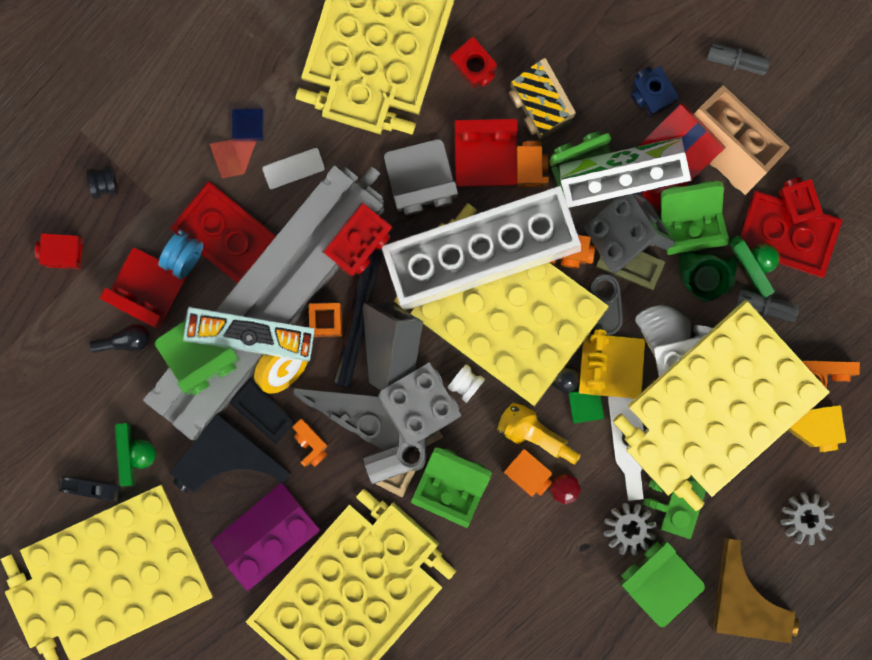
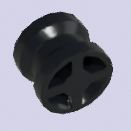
(102, 182)

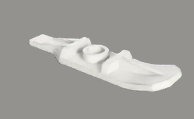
(622, 457)

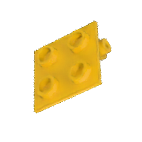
(612, 365)

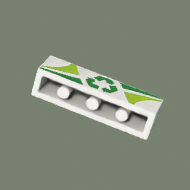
(624, 172)

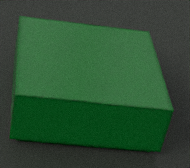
(585, 407)

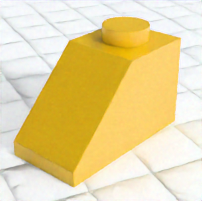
(821, 428)

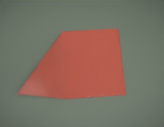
(232, 156)

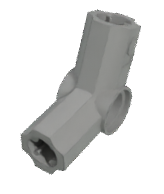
(392, 462)

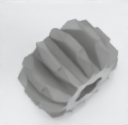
(812, 508)
(633, 539)

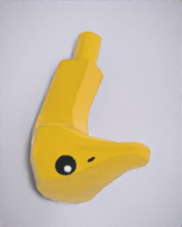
(521, 424)

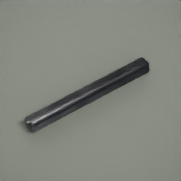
(356, 321)

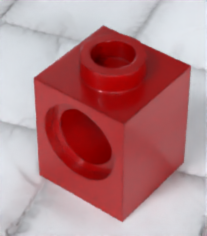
(469, 51)
(59, 251)

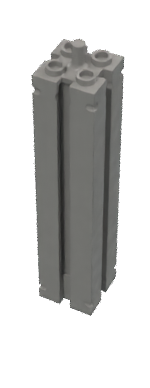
(274, 290)

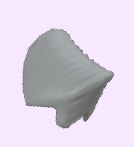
(663, 325)

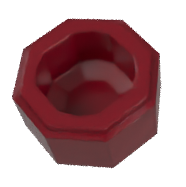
(565, 489)

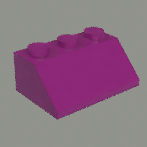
(265, 536)

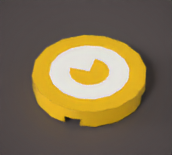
(277, 373)

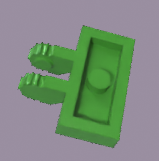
(679, 515)

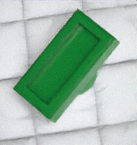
(759, 260)
(131, 454)

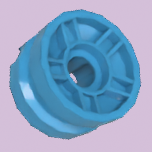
(181, 254)

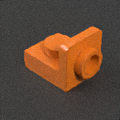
(309, 437)

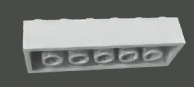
(481, 248)

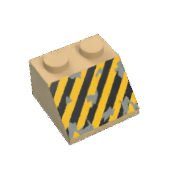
(541, 100)

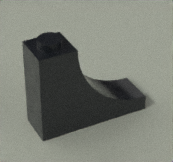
(219, 451)

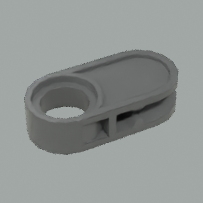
(612, 318)

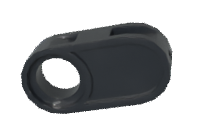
(89, 488)

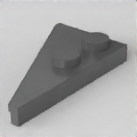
(355, 412)

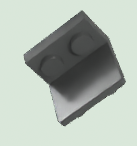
(626, 230)

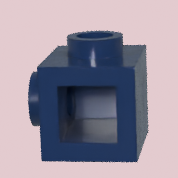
(653, 91)

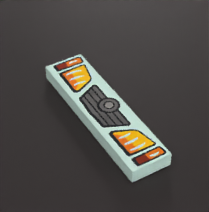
(248, 334)

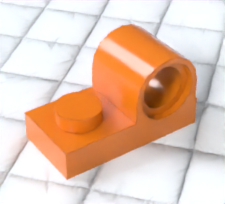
(838, 370)

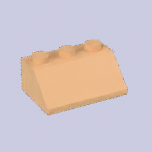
(748, 141)

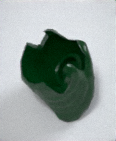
(707, 274)

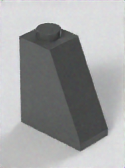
(391, 342)

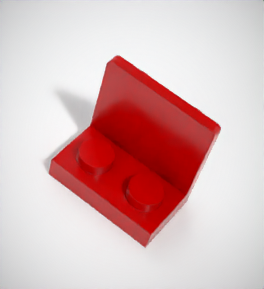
(486, 152)
(357, 240)
(144, 289)

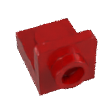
(800, 200)

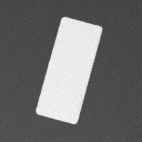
(293, 168)

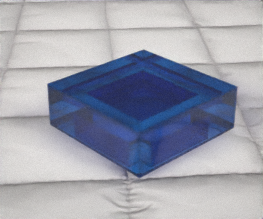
(247, 125)

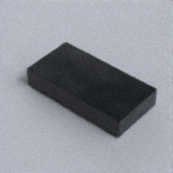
(262, 412)

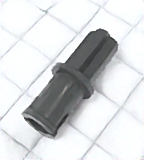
(738, 59)
(769, 306)

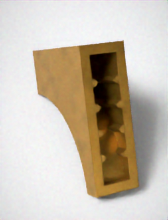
(742, 609)

